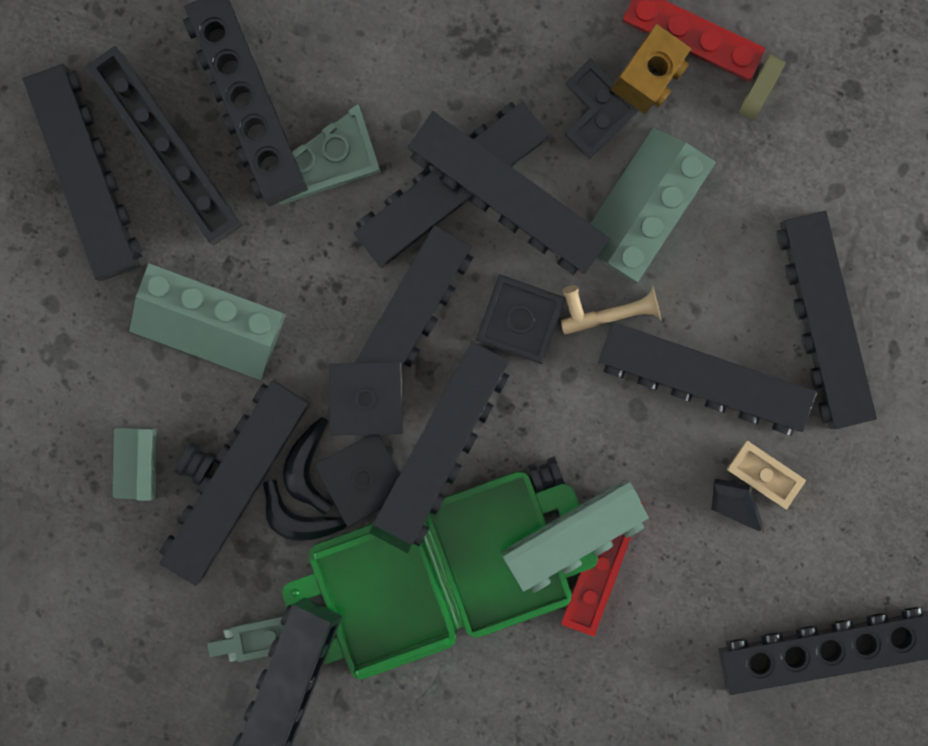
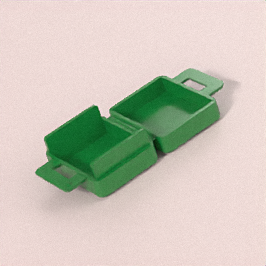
(414, 601)

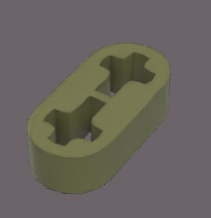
(762, 87)

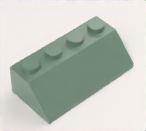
(649, 202)
(205, 321)
(574, 535)

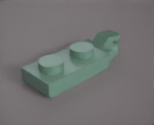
(247, 640)

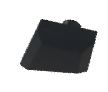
(736, 503)

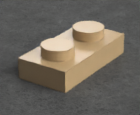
(766, 474)

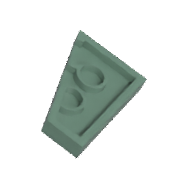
(336, 156)

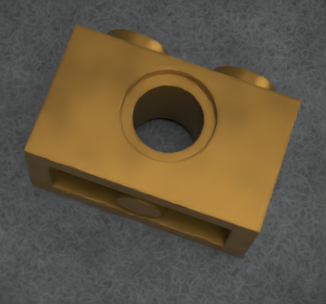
(658, 51)

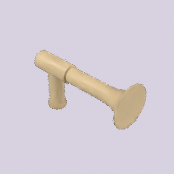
(582, 321)

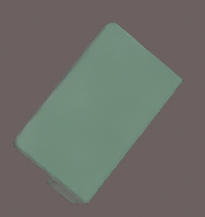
(135, 463)

